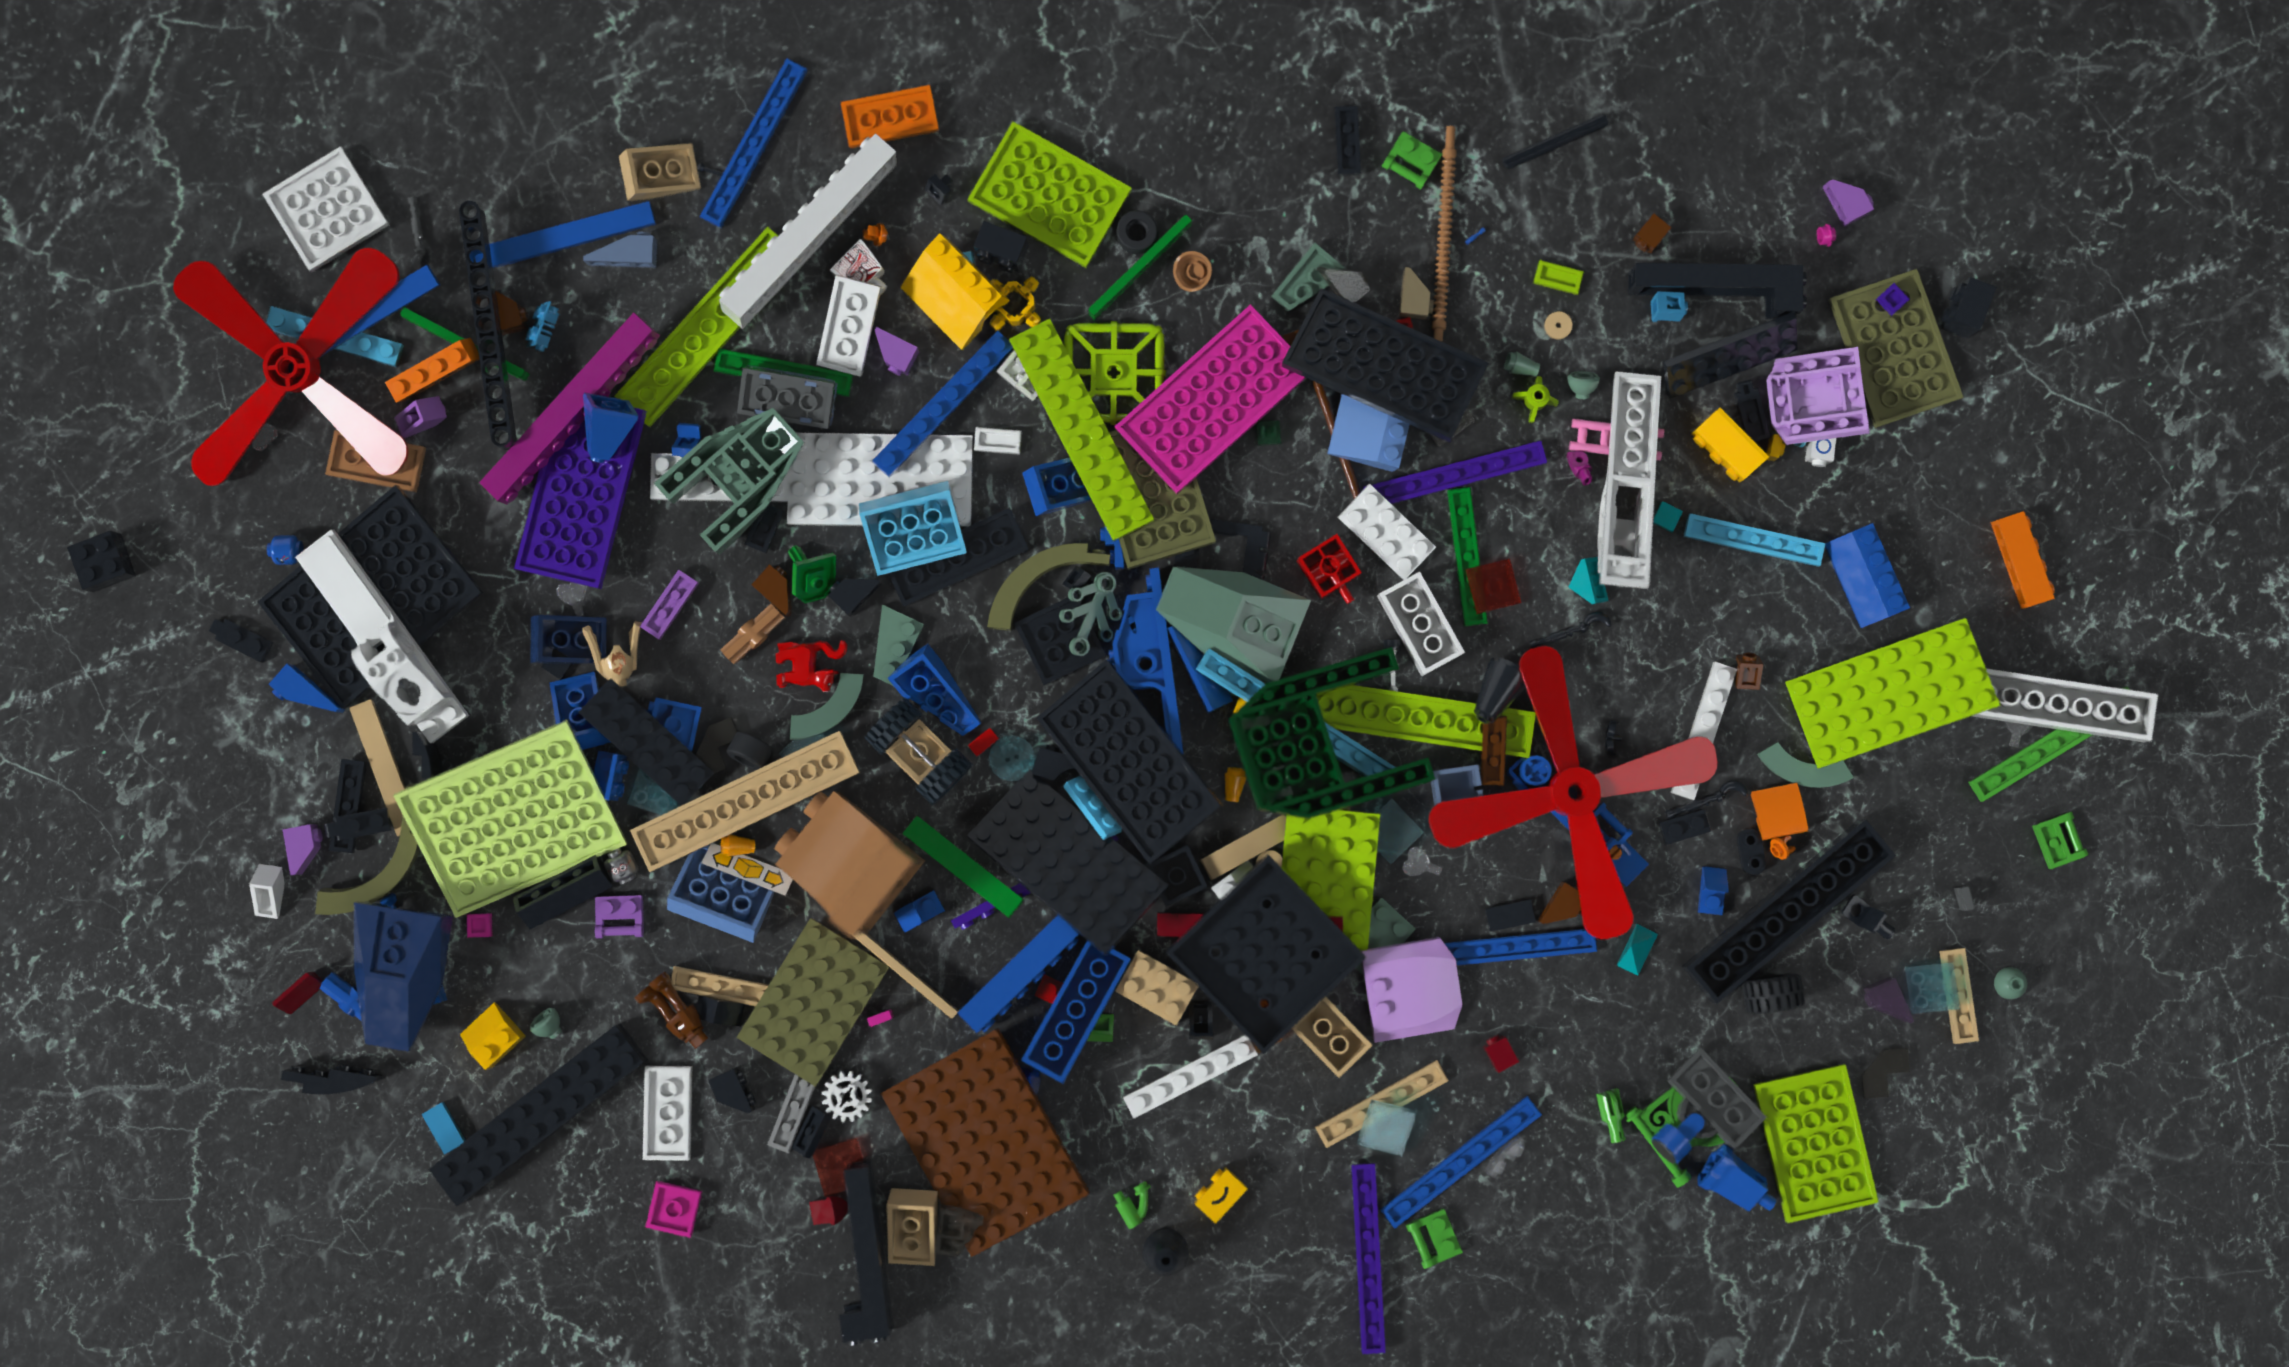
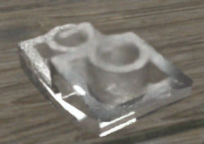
(1510, 1150)

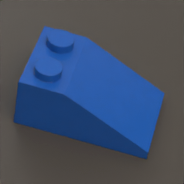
(1054, 486)
(568, 698)

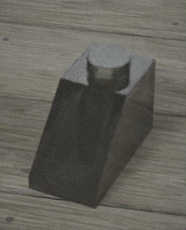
(1345, 282)

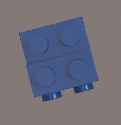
(678, 718)

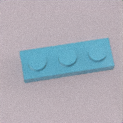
(1092, 807)

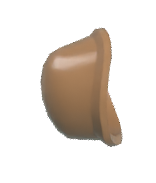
(1192, 271)

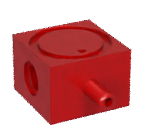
(1330, 568)

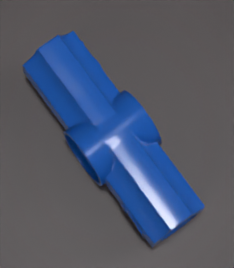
(343, 994)

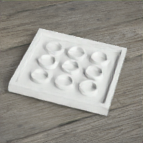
(326, 209)

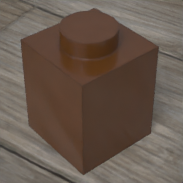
(1651, 233)

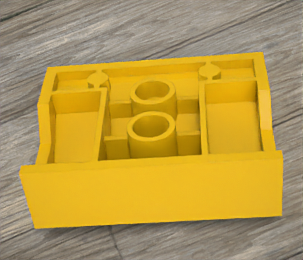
(952, 291)

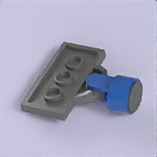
(1708, 1107)

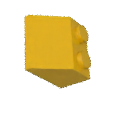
(491, 1036)

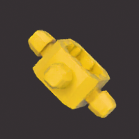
(1032, 319)

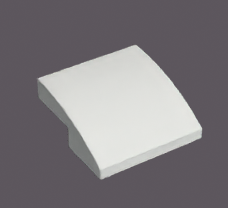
(1015, 374)

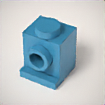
(1674, 301)

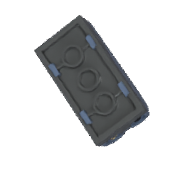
(793, 395)

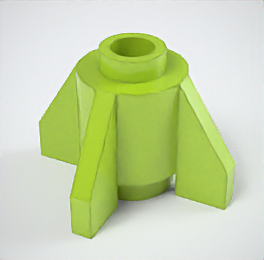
(1533, 403)

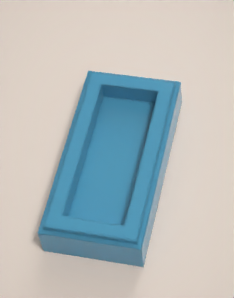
(443, 1128)

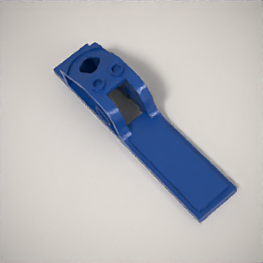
(1147, 642)

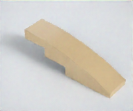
(1245, 848)

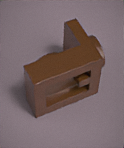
(1748, 671)

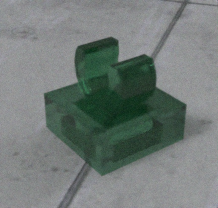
(1268, 433)

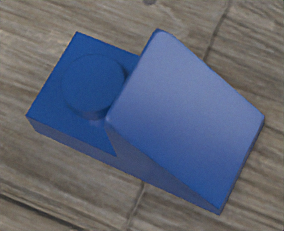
(1712, 890)
(919, 911)

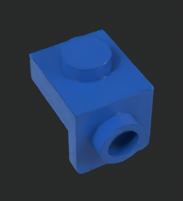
(688, 437)

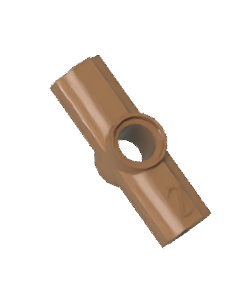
(752, 634)

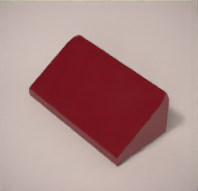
(298, 993)

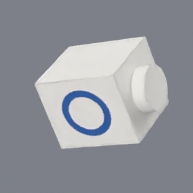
(1820, 452)

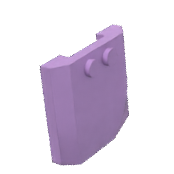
(1817, 396)
(1411, 989)

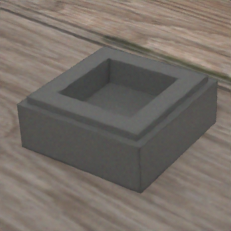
(1964, 898)

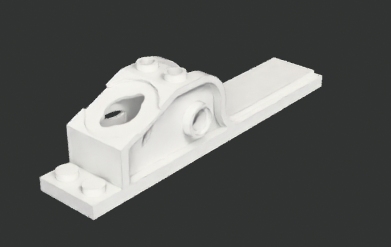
(1630, 465)
(374, 623)

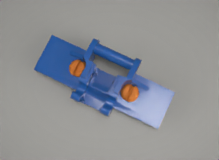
(1624, 857)

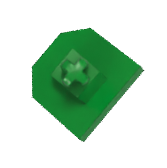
(812, 576)

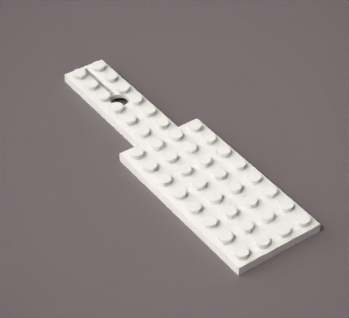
(838, 473)

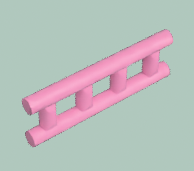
(1604, 427)

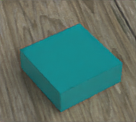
(1667, 516)

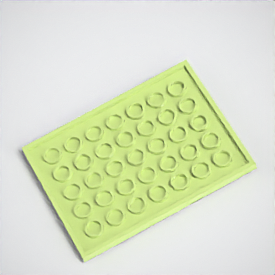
(510, 818)

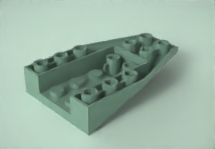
(1235, 617)

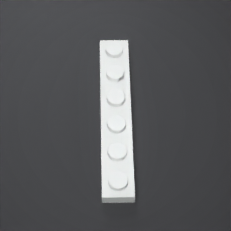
(1709, 714)
(1190, 1076)

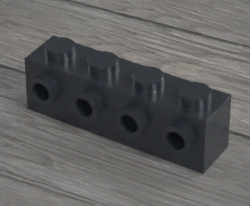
(562, 892)

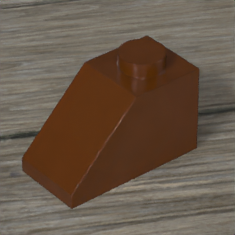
(512, 315)
(775, 588)
(1562, 905)

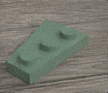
(1304, 278)
(895, 642)

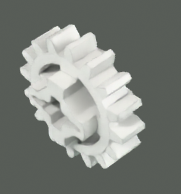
(837, 1090)

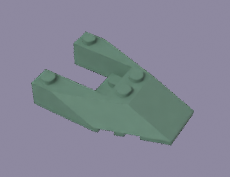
(745, 463)

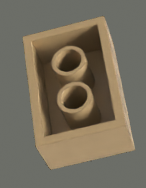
(1157, 987)
(1332, 1037)

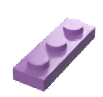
(669, 604)

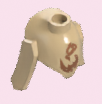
(617, 664)

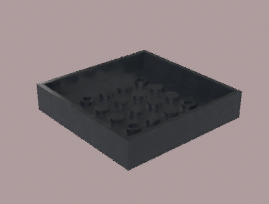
(1265, 954)

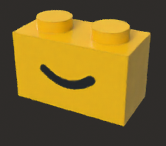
(1220, 1194)

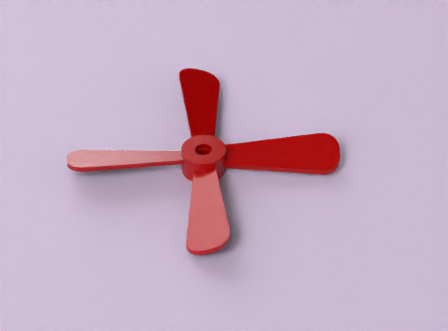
(358, 289)
(1600, 892)

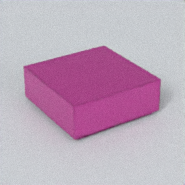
(479, 925)
(880, 1018)

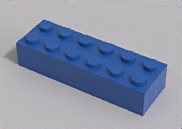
(1014, 977)
(1075, 1012)

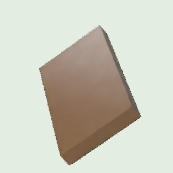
(349, 464)

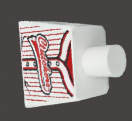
(860, 265)

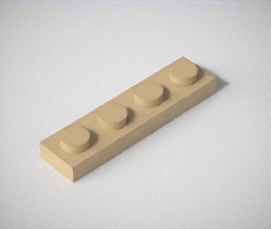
(1962, 1020)

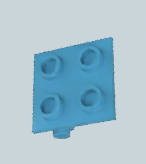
(542, 313)

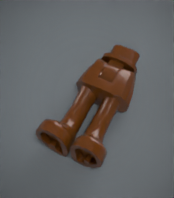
(685, 1022)

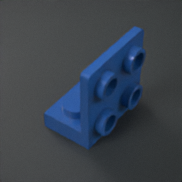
(609, 774)

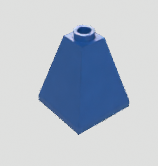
(606, 424)

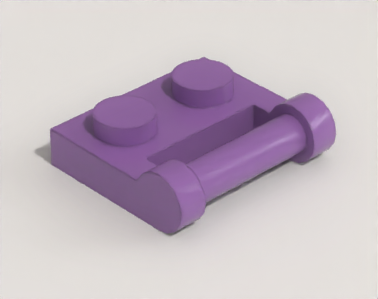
(619, 908)

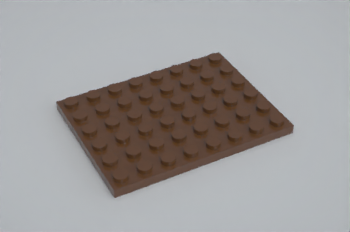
(986, 1140)

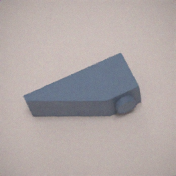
(629, 251)

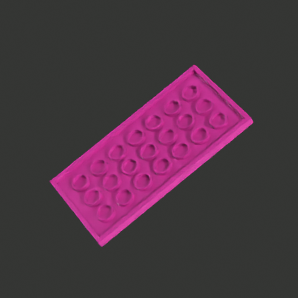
(1211, 400)

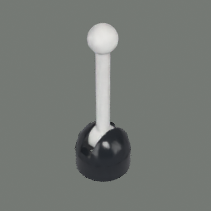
(1396, 645)

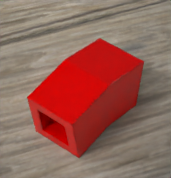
(983, 742)

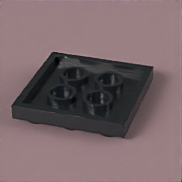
(1049, 640)

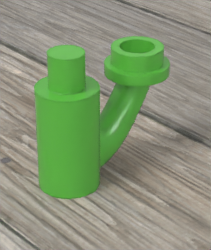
(1127, 1209)

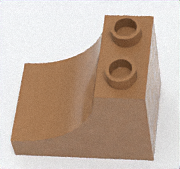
(847, 862)

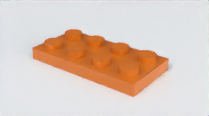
(890, 115)

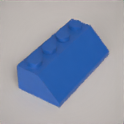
(1866, 575)
(1211, 693)

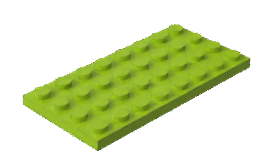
(1892, 693)

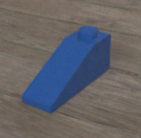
(297, 687)

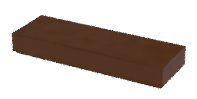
(1493, 752)

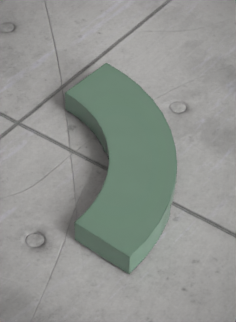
(831, 713)
(1803, 773)

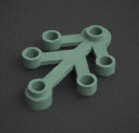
(1093, 610)

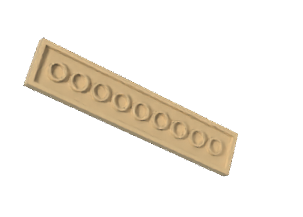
(745, 801)

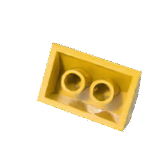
(1729, 445)

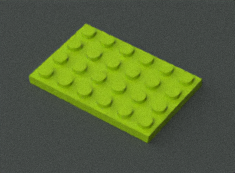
(1049, 194)
(1336, 865)
(1815, 1143)

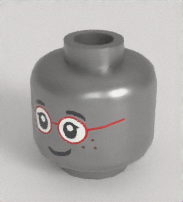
(621, 866)

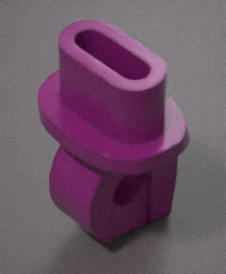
(1580, 470)

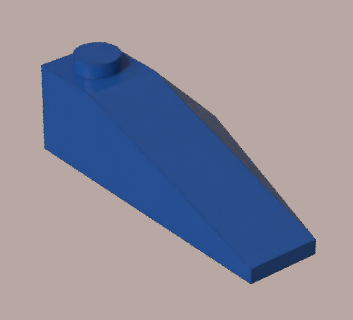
(932, 687)

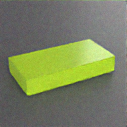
(1558, 277)

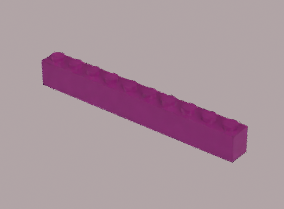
(567, 410)

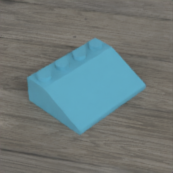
(912, 528)

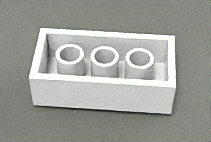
(1420, 624)

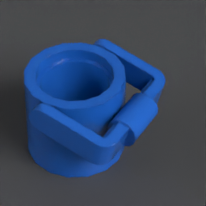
(1531, 771)

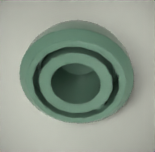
(1583, 383)
(2010, 983)
(546, 1024)

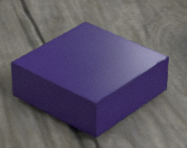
(1892, 299)

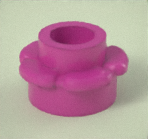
(1826, 235)

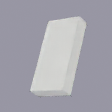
(997, 440)

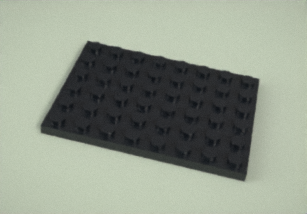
(408, 568)

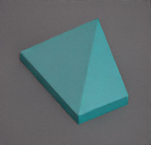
(1587, 581)
(1637, 949)

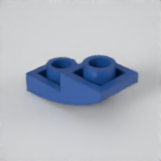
(1116, 555)

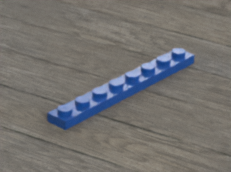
(943, 404)

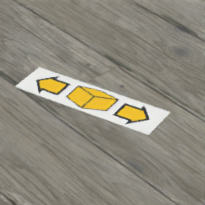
(748, 869)

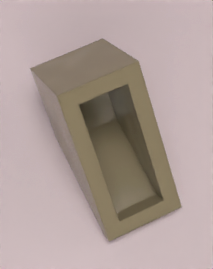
(1415, 297)

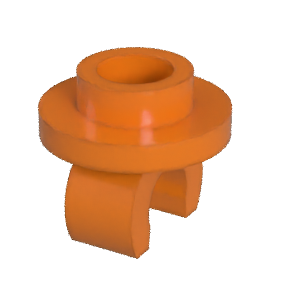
(876, 233)
(1780, 849)

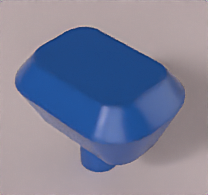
(389, 900)

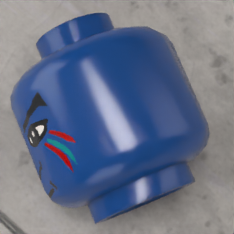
(284, 549)

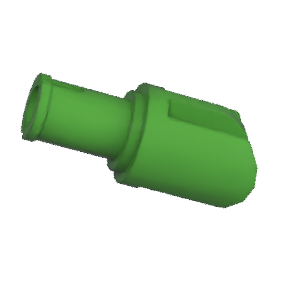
(1612, 1113)

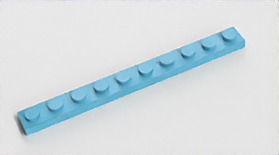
(1245, 686)

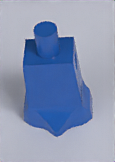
(1735, 1180)

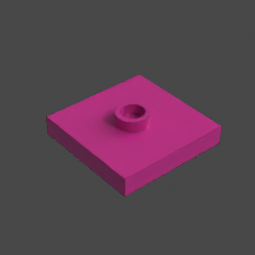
(674, 1209)

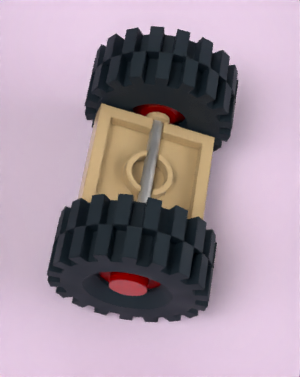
(918, 751)

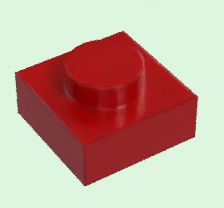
(1048, 988)

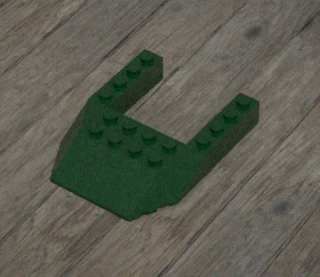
(1290, 748)

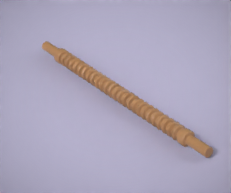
(1449, 154)

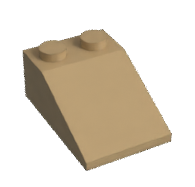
(659, 171)
(912, 1226)

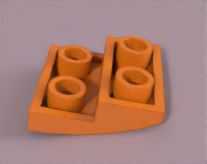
(1779, 811)

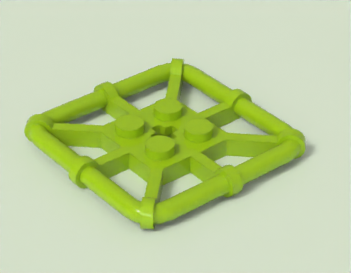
(1123, 359)

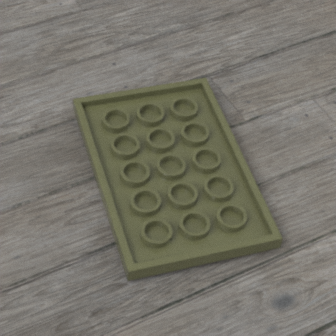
(1899, 354)
(1179, 518)
(813, 1002)

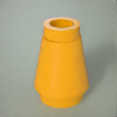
(1234, 783)
(736, 845)

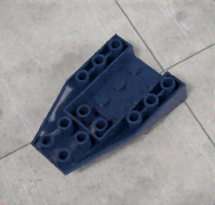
(397, 970)

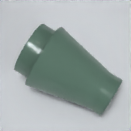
(1520, 364)

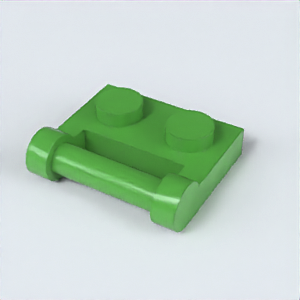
(1415, 154)
(2053, 842)
(1441, 1236)

